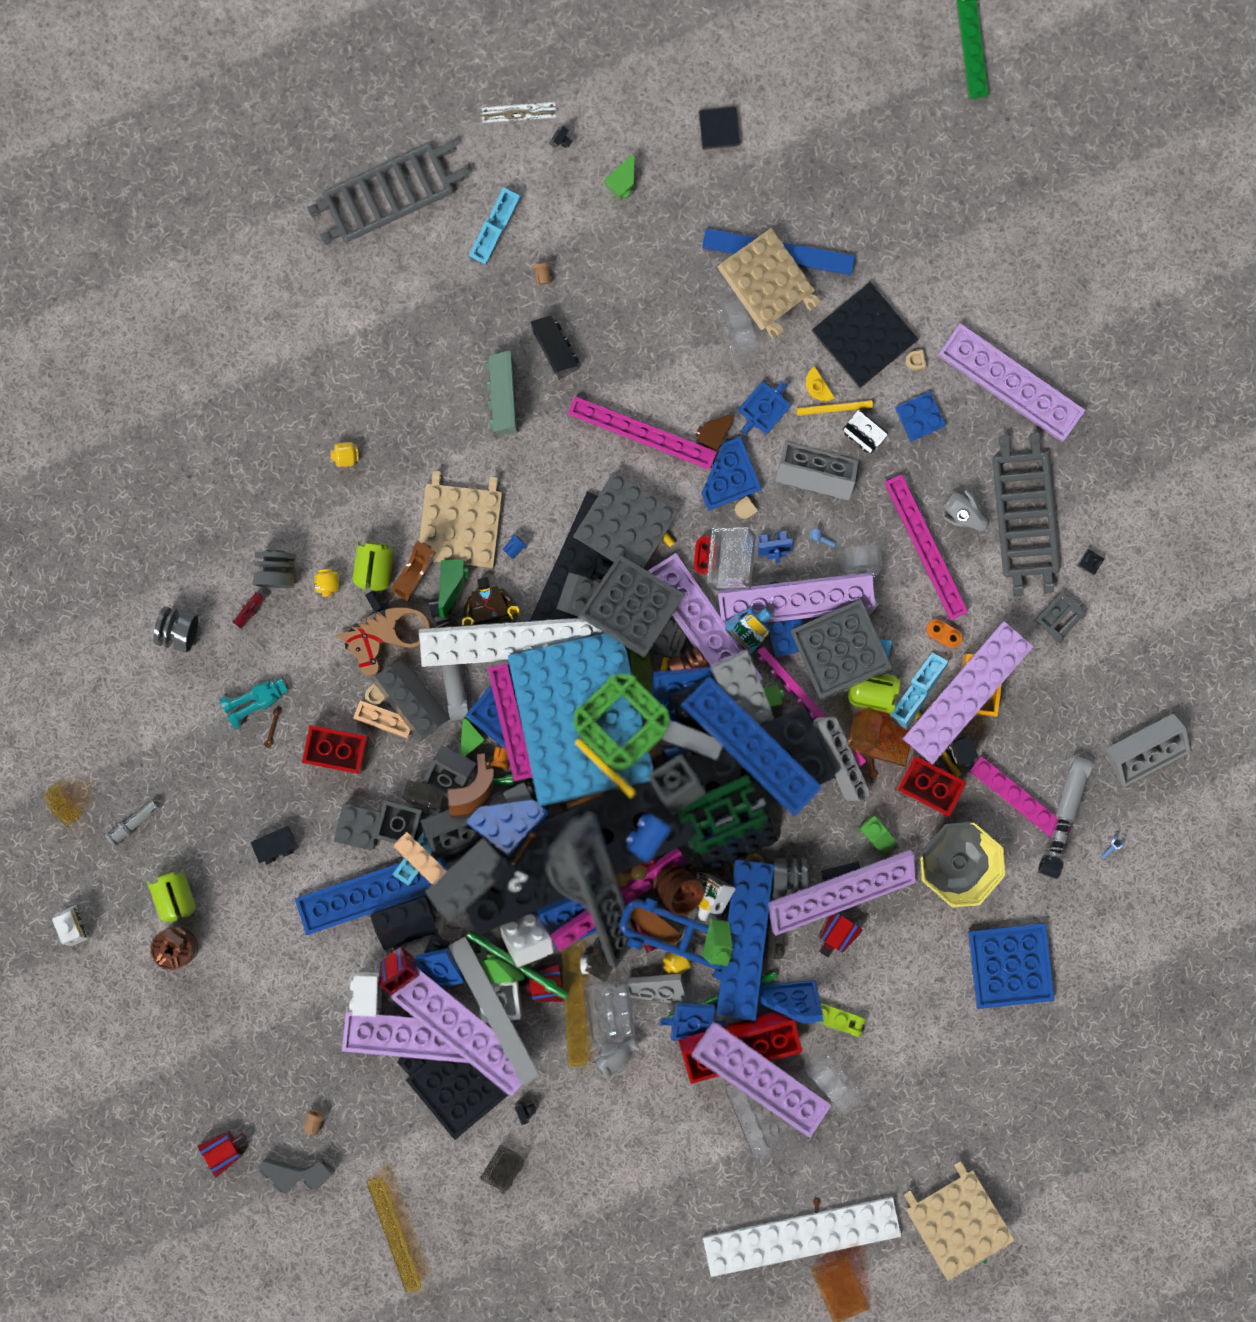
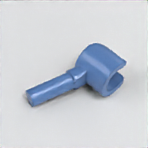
(816, 536)
(1115, 845)

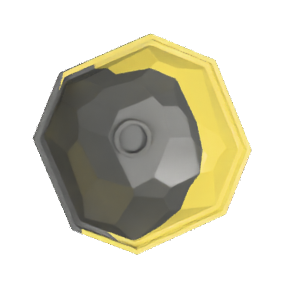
(962, 864)

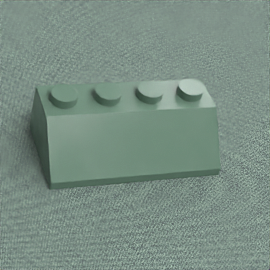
(502, 393)

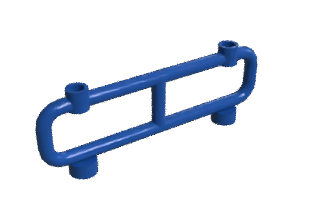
(637, 939)

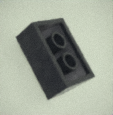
(555, 346)
(404, 922)

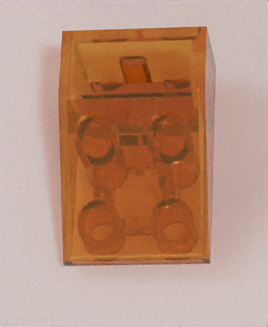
(878, 737)

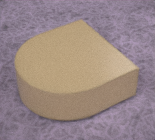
(916, 360)
(745, 509)
(374, 695)

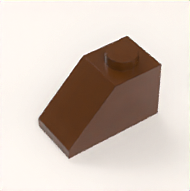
(713, 432)

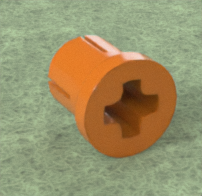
(500, 759)

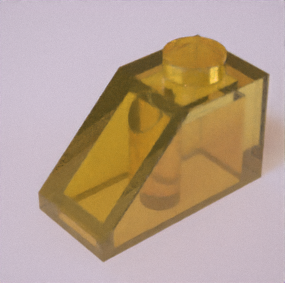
(62, 805)

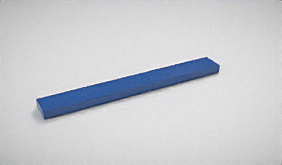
(802, 255)

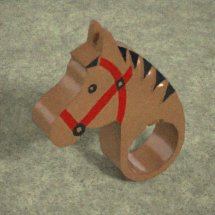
(371, 633)

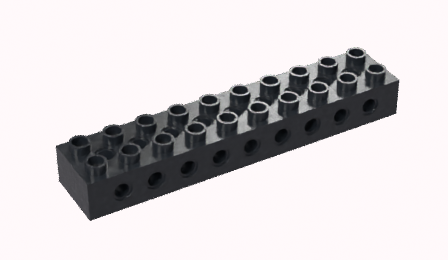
(616, 812)

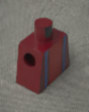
(837, 934)
(397, 970)
(537, 990)
(222, 1151)

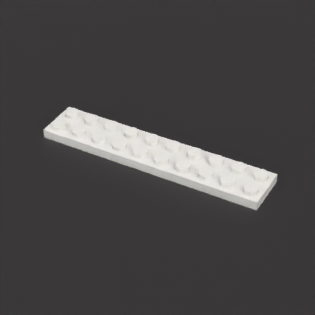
(497, 641)
(801, 1236)

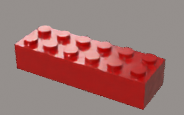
(768, 1035)

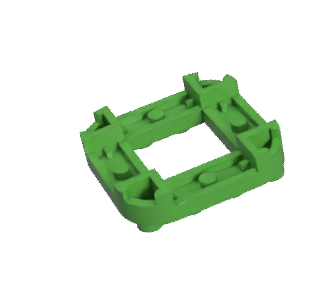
(601, 701)

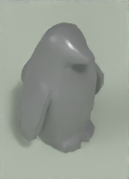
(965, 512)
(614, 1057)

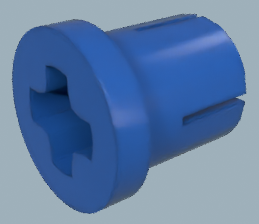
(514, 546)
(671, 752)

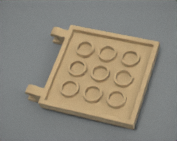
(767, 281)
(461, 522)
(959, 1224)

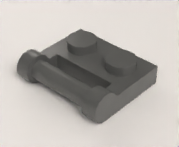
(1055, 613)
(665, 638)

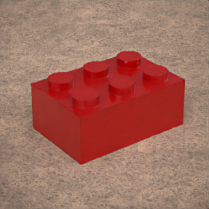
(335, 749)
(930, 786)

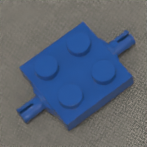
(764, 408)
(690, 1020)

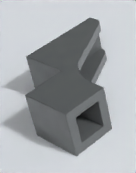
(287, 1175)

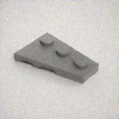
(661, 987)

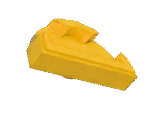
(817, 387)

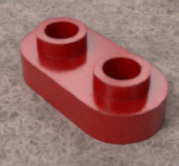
(702, 555)

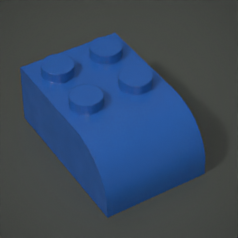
(648, 836)

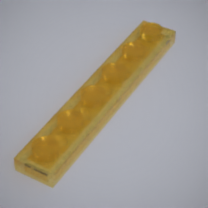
(574, 1007)
(394, 1235)

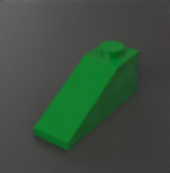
(451, 583)

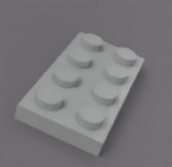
(740, 682)

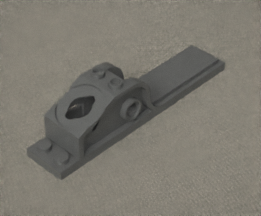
(581, 855)

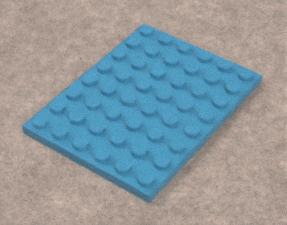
(548, 691)

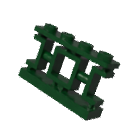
(714, 800)

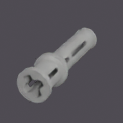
(125, 828)

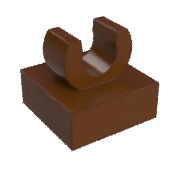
(175, 939)

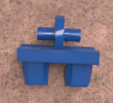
(776, 548)

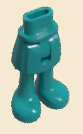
(265, 695)

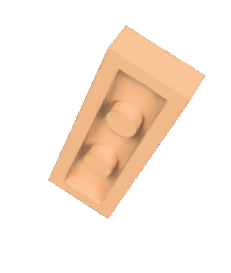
(381, 719)
(419, 858)

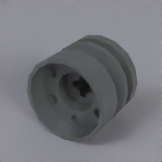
(274, 569)
(175, 629)
(789, 878)

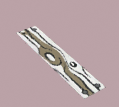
(518, 112)

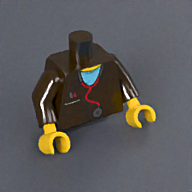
(488, 604)

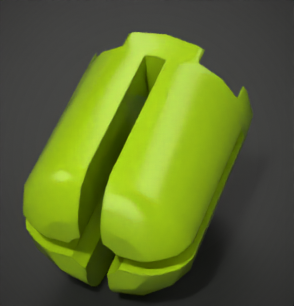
(373, 560)
(876, 693)
(162, 899)

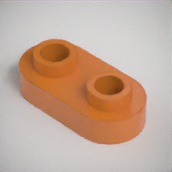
(944, 633)

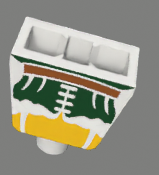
(715, 897)
(70, 926)

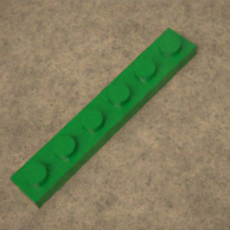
(972, 49)

